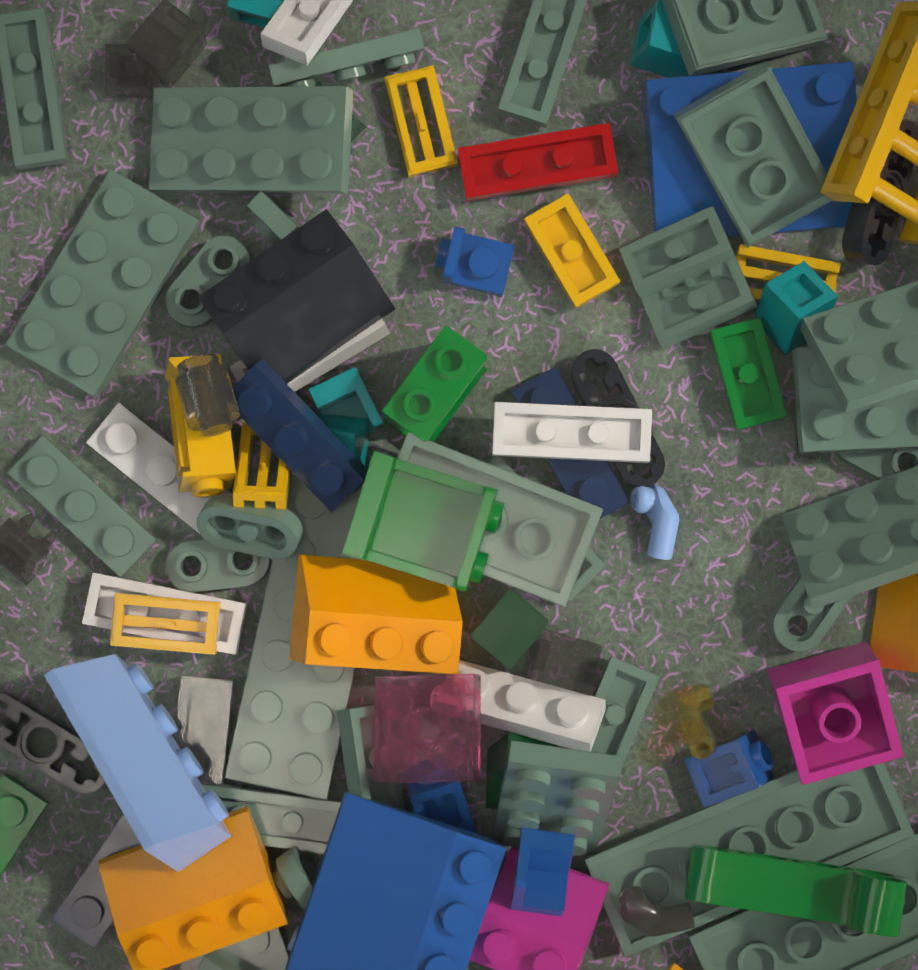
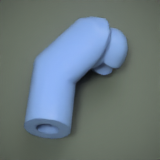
(662, 515)

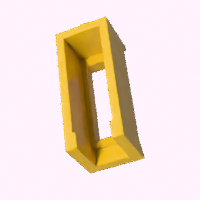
(201, 461)

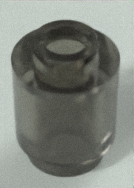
(206, 395)

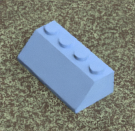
(141, 759)

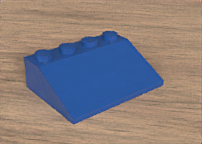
(679, 186)
(395, 893)

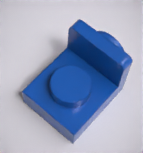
(474, 262)
(731, 769)
(442, 803)

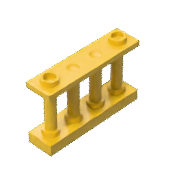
(877, 122)

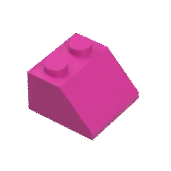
(835, 712)
(536, 940)

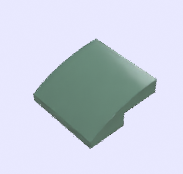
(688, 277)

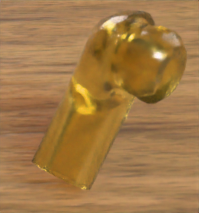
(691, 725)

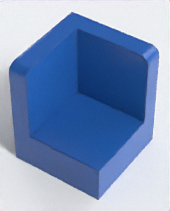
(542, 871)

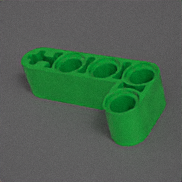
(797, 888)

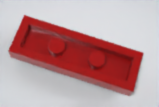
(537, 162)

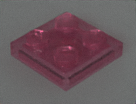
(427, 728)

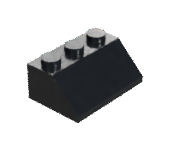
(298, 299)

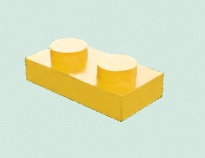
(571, 251)

